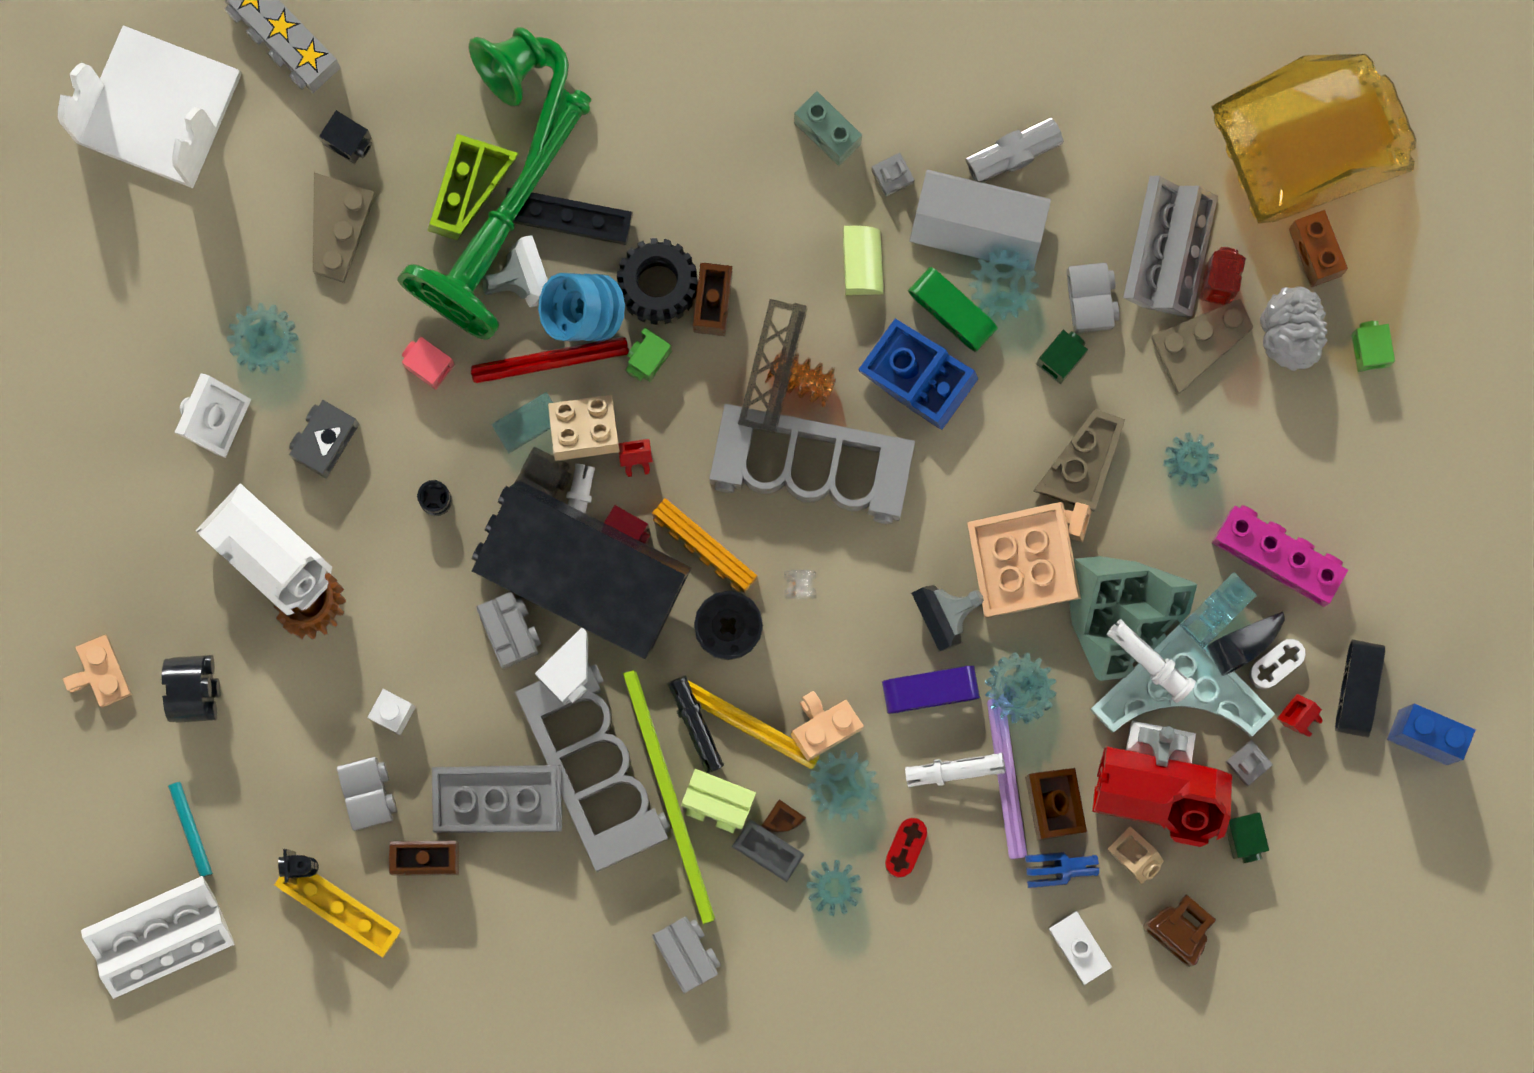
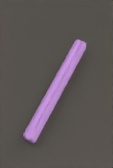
(1007, 784)

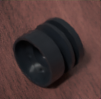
(728, 606)

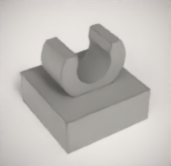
(892, 174)
(1249, 763)

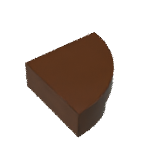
(782, 818)

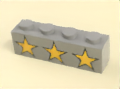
(287, 39)

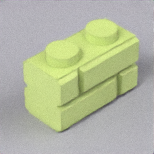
(717, 800)

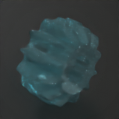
(1197, 451)
(843, 881)

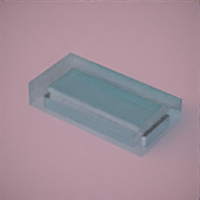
(524, 423)

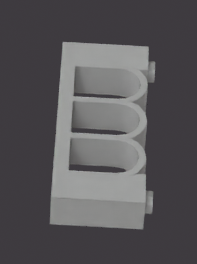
(891, 475)
(624, 839)

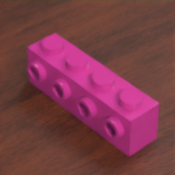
(1280, 555)

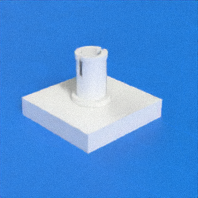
(212, 415)

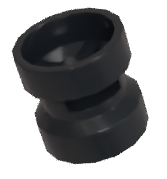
(433, 492)

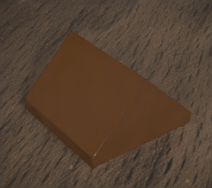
(1055, 803)

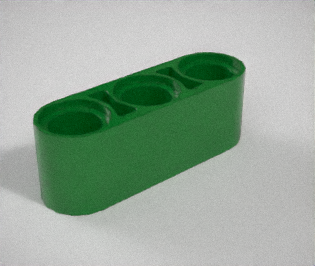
(952, 309)

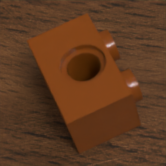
(1318, 248)

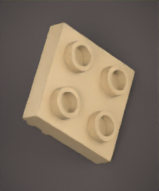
(583, 427)

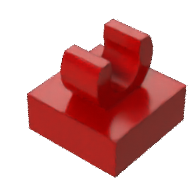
(635, 453)
(1300, 714)

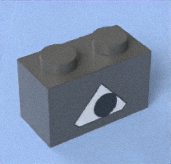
(323, 438)

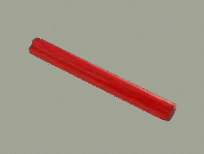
(549, 360)

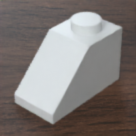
(567, 669)

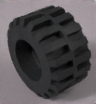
(663, 255)

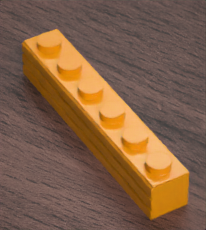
(703, 544)

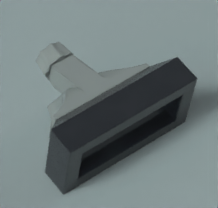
(945, 613)

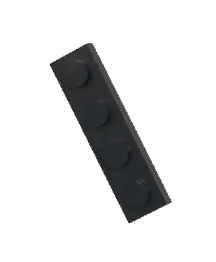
(575, 218)

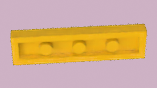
(343, 912)

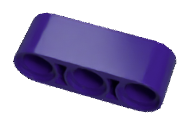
(930, 689)

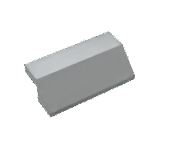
(979, 218)
(1170, 247)

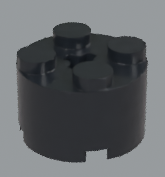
(190, 689)

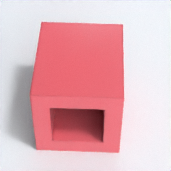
(427, 362)

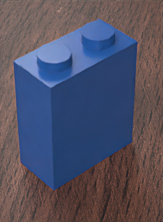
(1431, 734)

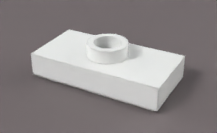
(1080, 948)

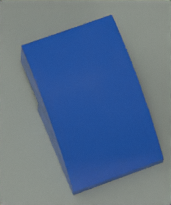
(919, 373)

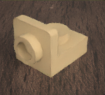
(1136, 855)

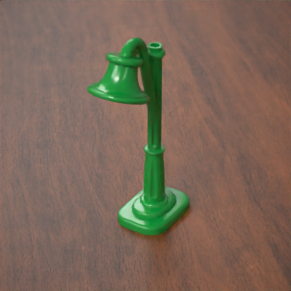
(502, 70)

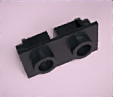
(296, 866)

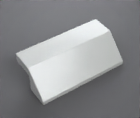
(157, 937)

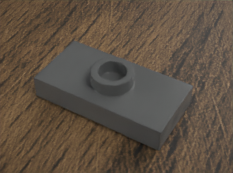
(768, 850)

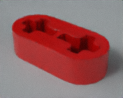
(913, 851)

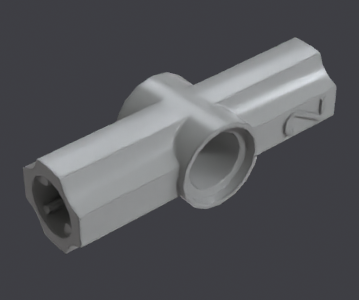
(1015, 150)

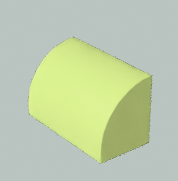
(862, 260)

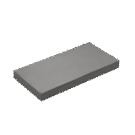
(497, 799)

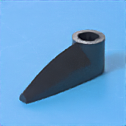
(1244, 644)

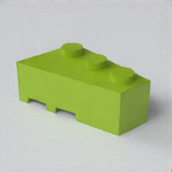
(468, 182)

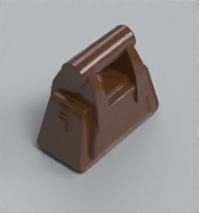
(1178, 933)

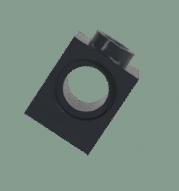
(346, 137)

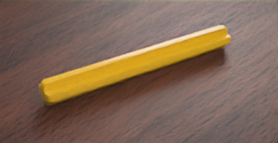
(751, 725)

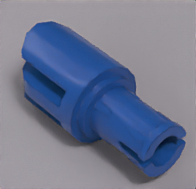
(1063, 868)

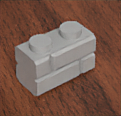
(508, 629)
(685, 953)

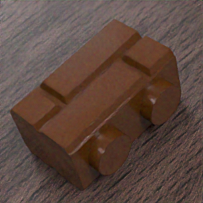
(712, 299)
(423, 858)

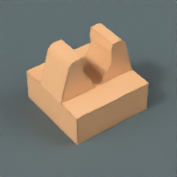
(1078, 521)

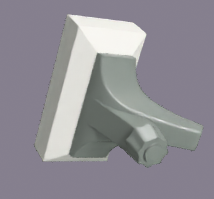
(521, 273)
(1161, 742)

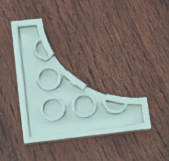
(1212, 692)

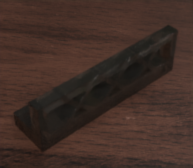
(784, 369)

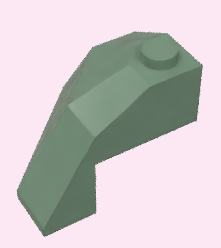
(1129, 592)

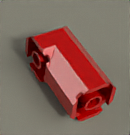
(1182, 796)

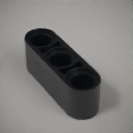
(1360, 688)

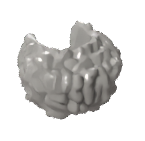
(1294, 328)

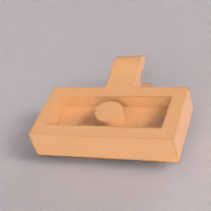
(100, 672)
(824, 727)

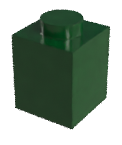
(1062, 355)
(1247, 837)

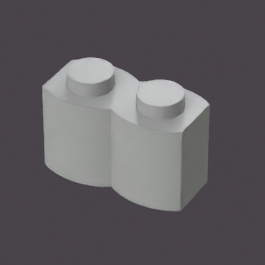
(1091, 297)
(366, 793)

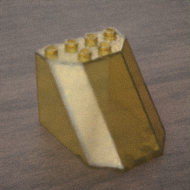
(1315, 134)

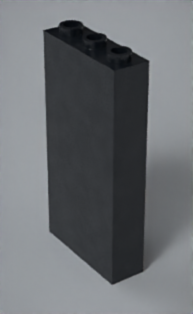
(579, 568)

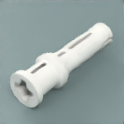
(1161, 670)

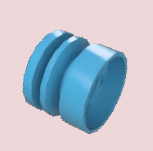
(581, 307)

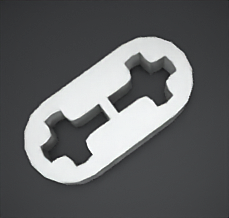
(1272, 658)

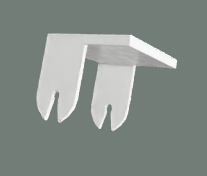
(150, 105)

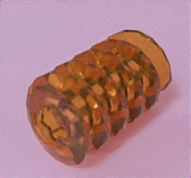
(809, 380)

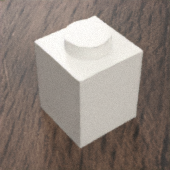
(391, 712)

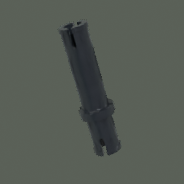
(692, 716)

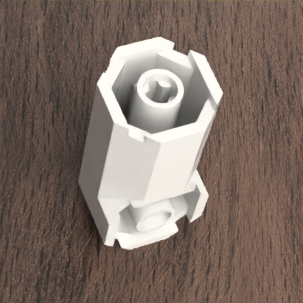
(266, 551)

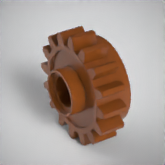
(318, 615)

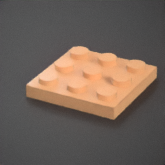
(1024, 560)

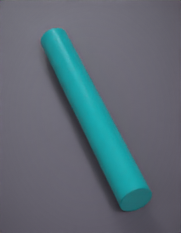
(190, 829)

